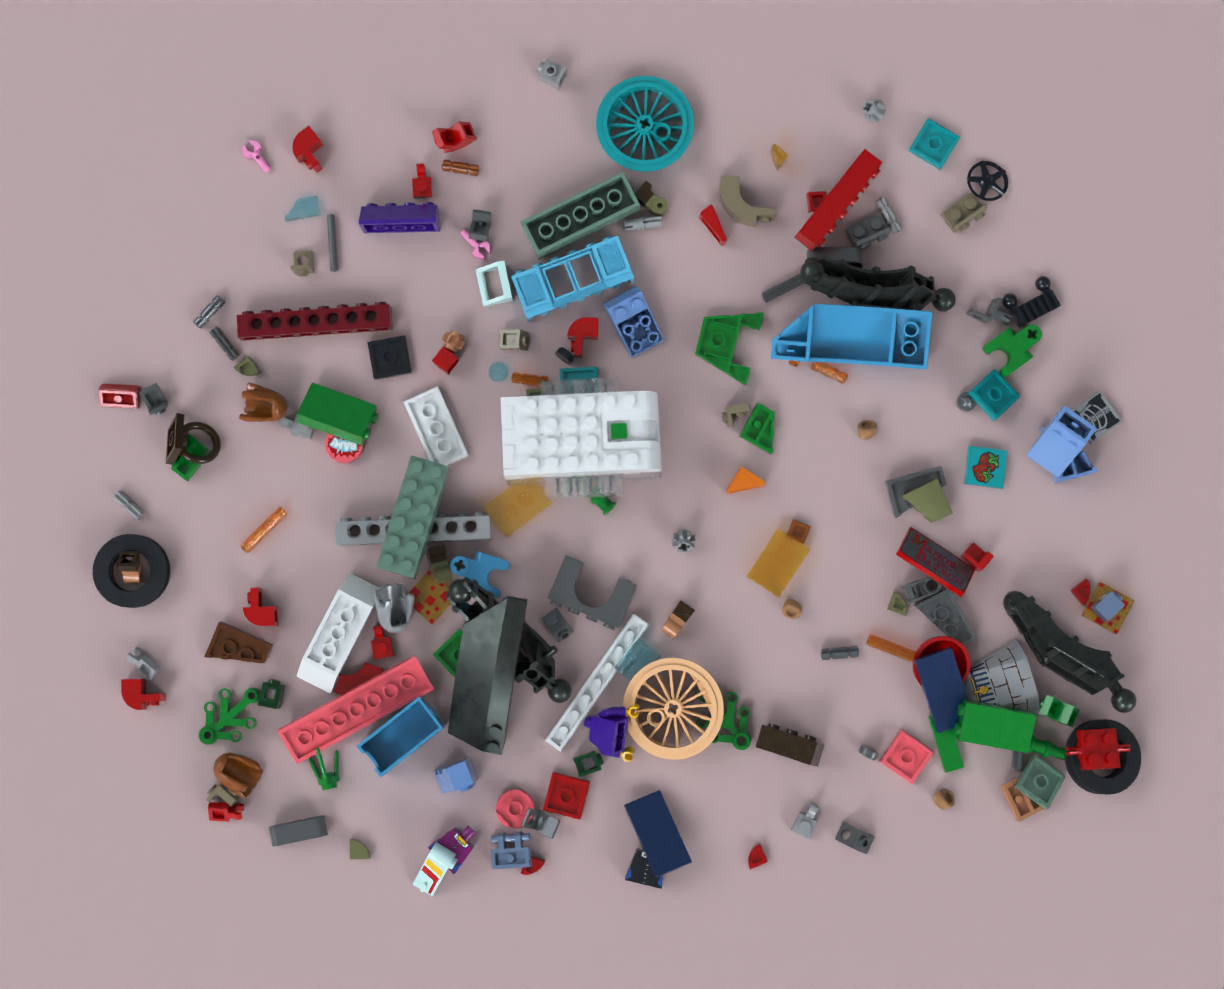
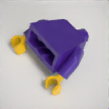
(609, 731)

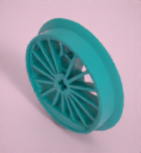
(616, 99)

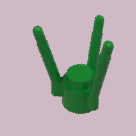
(327, 779)

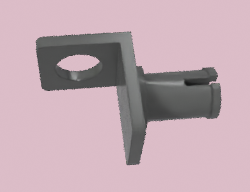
(992, 312)

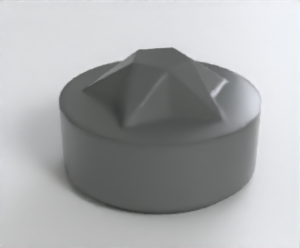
(965, 402)

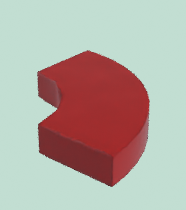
(348, 682)

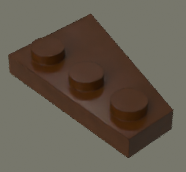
(237, 645)

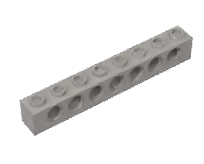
(344, 528)

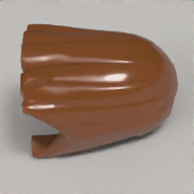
(262, 404)
(237, 773)

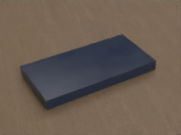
(941, 687)
(657, 834)

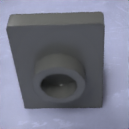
(541, 822)
(857, 840)

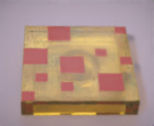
(430, 598)
(1114, 623)

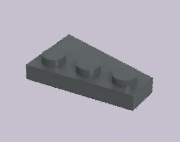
(903, 484)
(947, 616)

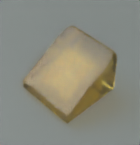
(779, 156)

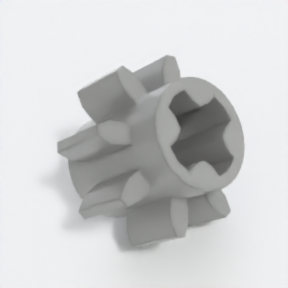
(874, 110)
(683, 541)

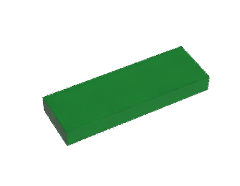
(947, 748)

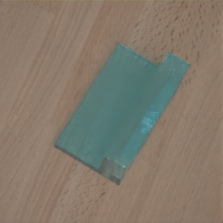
(635, 659)

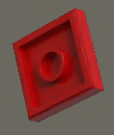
(566, 795)

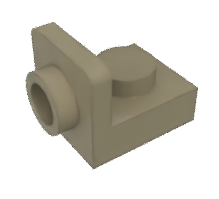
(514, 340)
(736, 410)

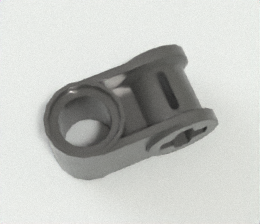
(919, 589)

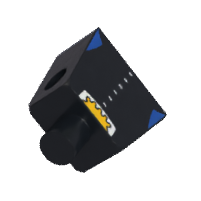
(641, 872)

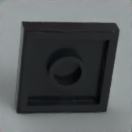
(389, 357)

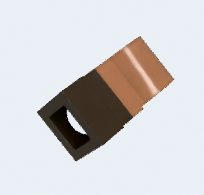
(131, 570)
(677, 619)

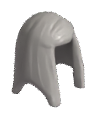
(393, 607)

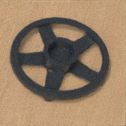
(987, 180)

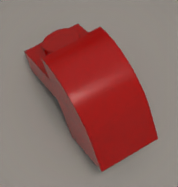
(455, 137)
(304, 146)
(582, 329)
(256, 613)
(135, 694)

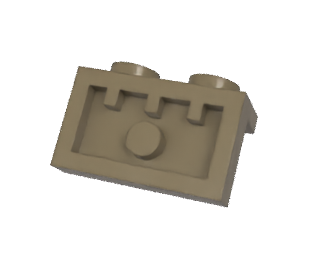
(963, 212)

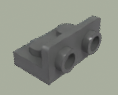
(868, 231)

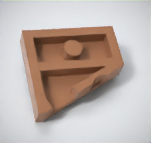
(1018, 802)

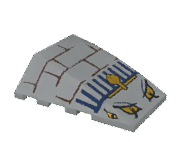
(1004, 680)

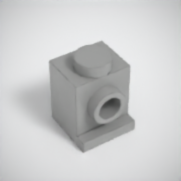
(553, 79)

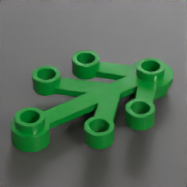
(227, 718)
(727, 723)

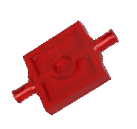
(1098, 749)

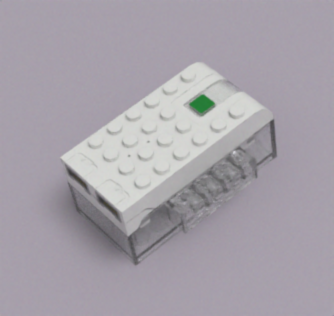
(581, 438)

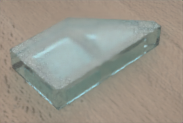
(304, 208)

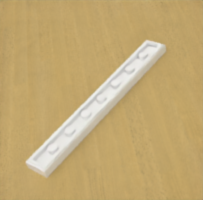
(596, 683)

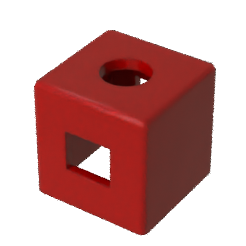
(445, 360)

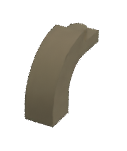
(737, 207)

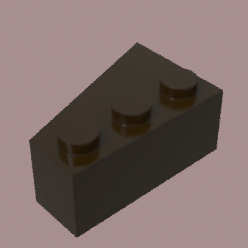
(790, 745)

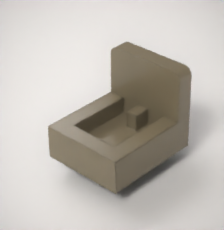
(227, 795)

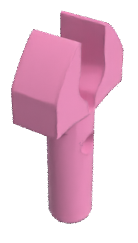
(256, 155)
(465, 233)

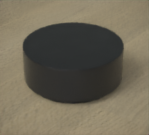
(564, 355)

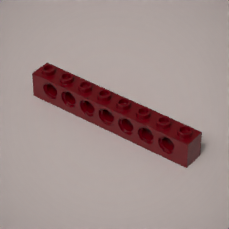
(246, 321)

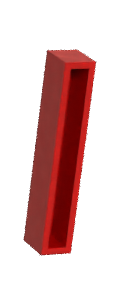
(838, 199)

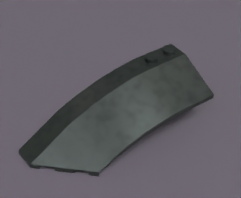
(487, 675)

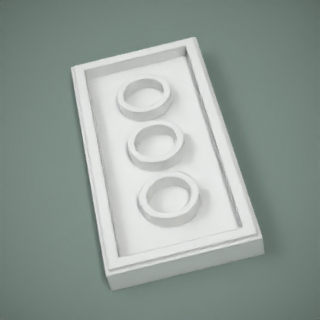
(436, 427)

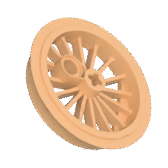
(708, 689)

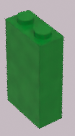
(337, 414)
(995, 725)

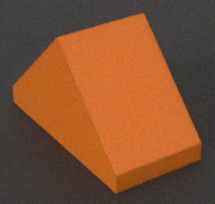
(744, 481)

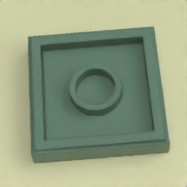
(1039, 781)

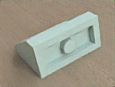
(507, 297)

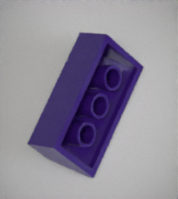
(399, 218)

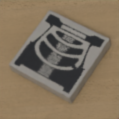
(1099, 414)

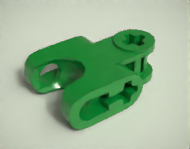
(1014, 346)

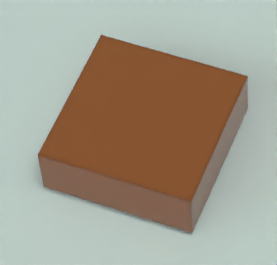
(798, 531)

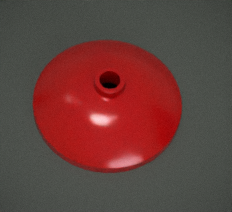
(941, 642)

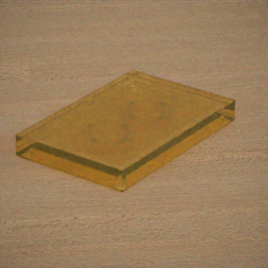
(517, 507)
(778, 562)

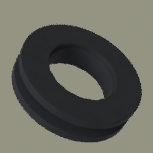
(104, 567)
(1117, 780)

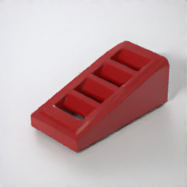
(711, 221)

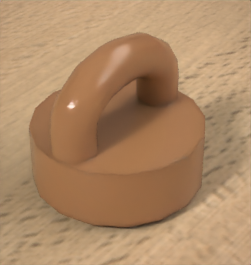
(867, 429)
(792, 609)
(944, 799)

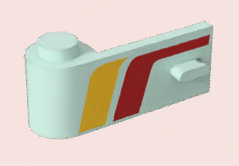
(434, 868)

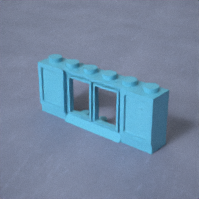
(535, 290)

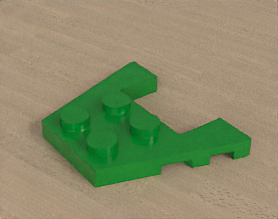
(719, 339)

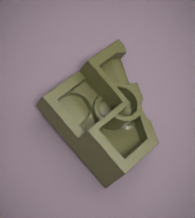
(929, 500)

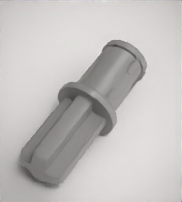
(643, 223)

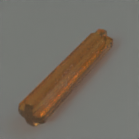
(263, 530)
(890, 648)

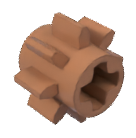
(454, 341)

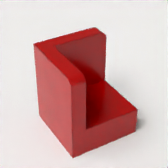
(976, 557)

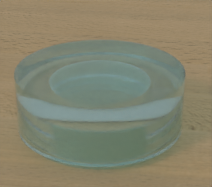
(498, 372)

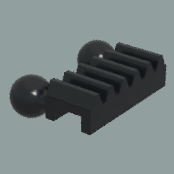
(1034, 308)

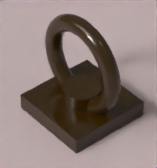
(177, 441)

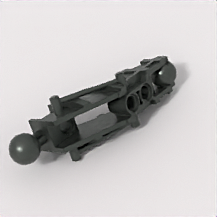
(875, 287)
(1075, 662)
(539, 664)

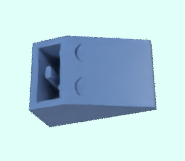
(633, 321)
(1061, 441)

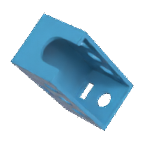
(402, 735)

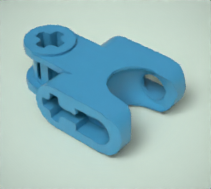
(479, 569)

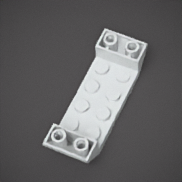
(337, 633)

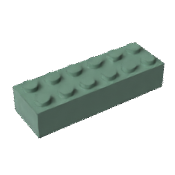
(580, 215)
(413, 517)

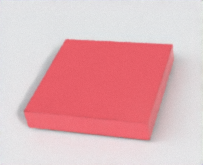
(906, 756)

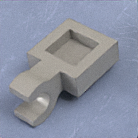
(298, 429)
(145, 665)
(804, 823)

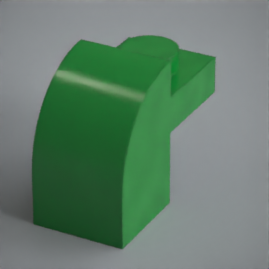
(1058, 711)

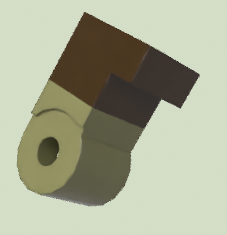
(654, 204)
(439, 564)

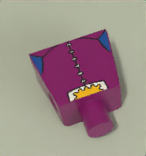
(458, 843)

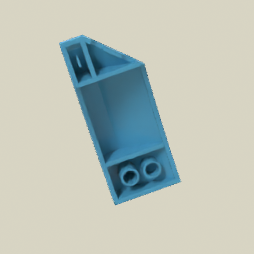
(857, 336)

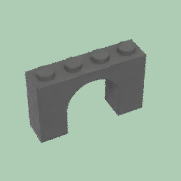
(564, 594)

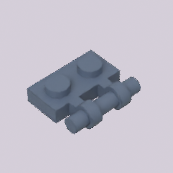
(511, 857)

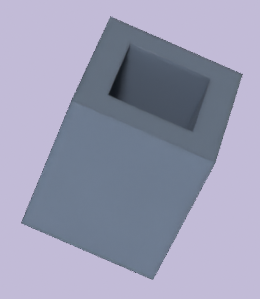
(1108, 605)

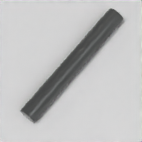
(332, 243)

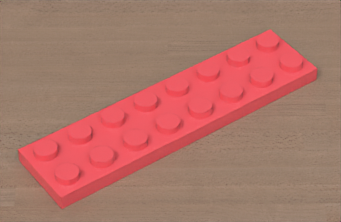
(356, 709)

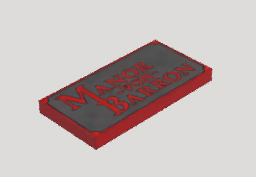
(935, 561)

